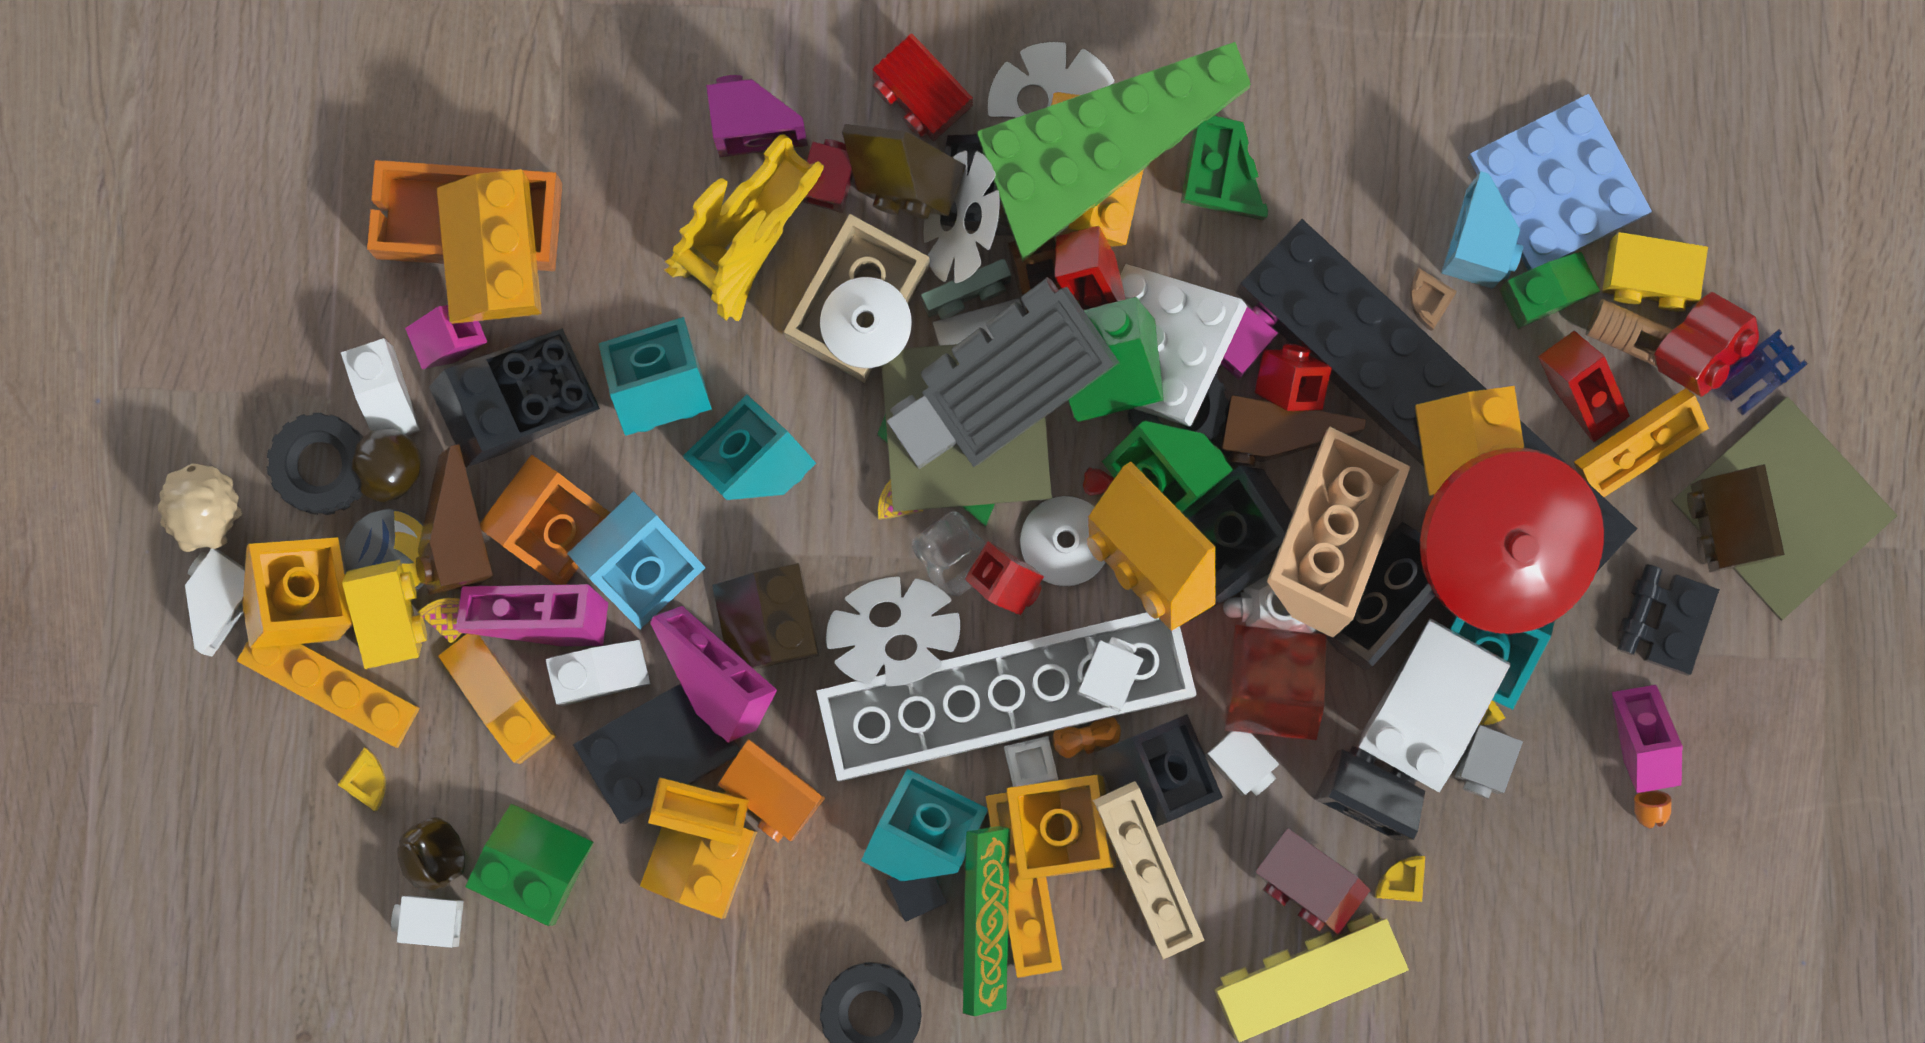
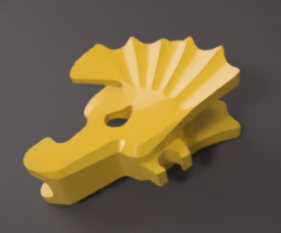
(749, 219)

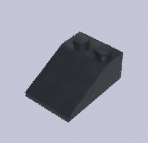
(1245, 524)
(648, 743)
(1372, 795)

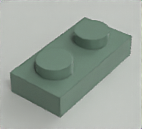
(949, 298)

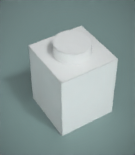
(1111, 673)
(1243, 762)
(428, 921)

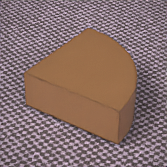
(1429, 298)

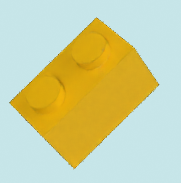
(1654, 271)
(384, 614)

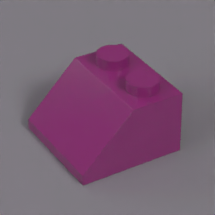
(749, 117)

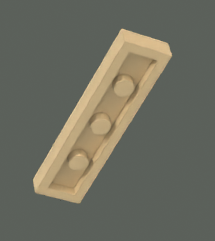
(1148, 870)

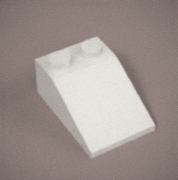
(1433, 705)

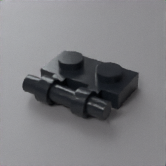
(1680, 623)

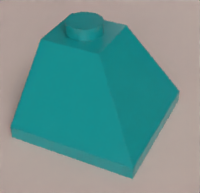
(749, 454)
(922, 830)

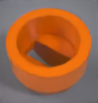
(1652, 808)

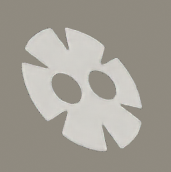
(1046, 69)
(957, 241)
(869, 653)

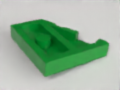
(1221, 170)

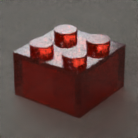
(1275, 682)

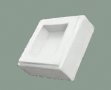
(1031, 762)

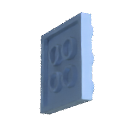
(1562, 182)

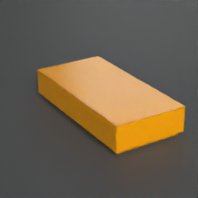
(698, 811)

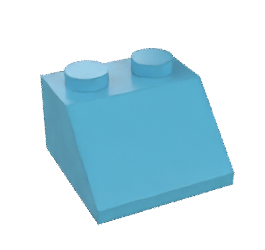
(1484, 237)
(636, 560)

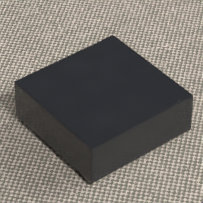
(916, 896)

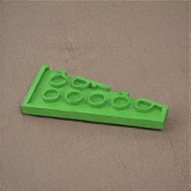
(1087, 147)

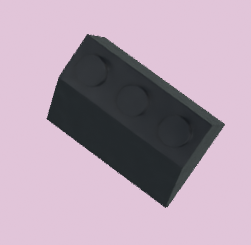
(1390, 600)

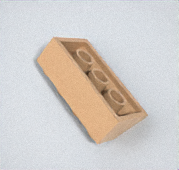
(1336, 532)

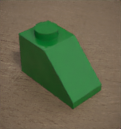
(1548, 289)

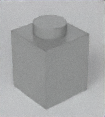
(920, 430)
(1488, 762)

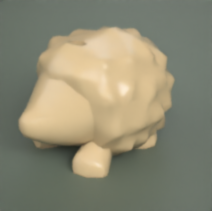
(198, 507)

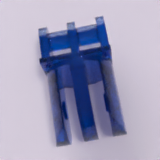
(1763, 369)

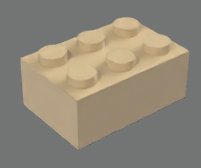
(855, 253)

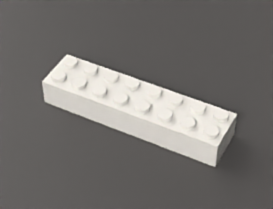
(996, 697)

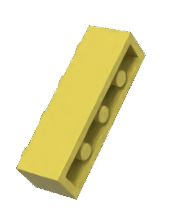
(1310, 978)

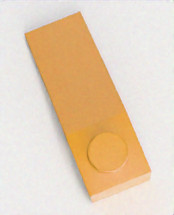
(496, 698)

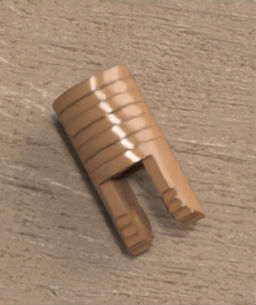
(1621, 329)

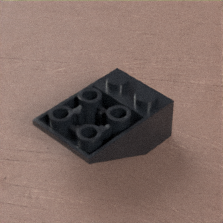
(512, 396)

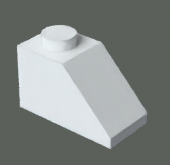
(380, 387)
(214, 599)
(597, 672)

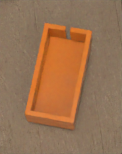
(413, 218)

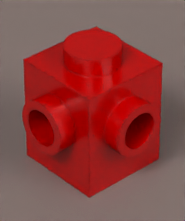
(1293, 378)

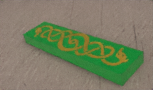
(986, 920)

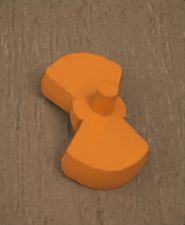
(1073, 740)

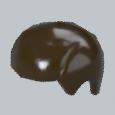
(386, 464)
(431, 854)

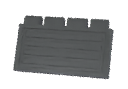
(1018, 375)

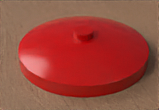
(1512, 540)

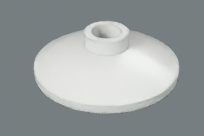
(870, 345)
(1040, 545)

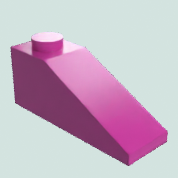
(534, 613)
(716, 679)

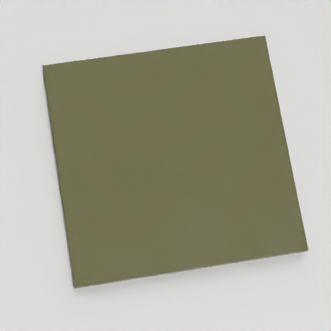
(1010, 475)
(1818, 500)

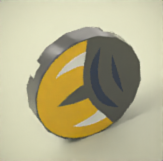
(384, 538)

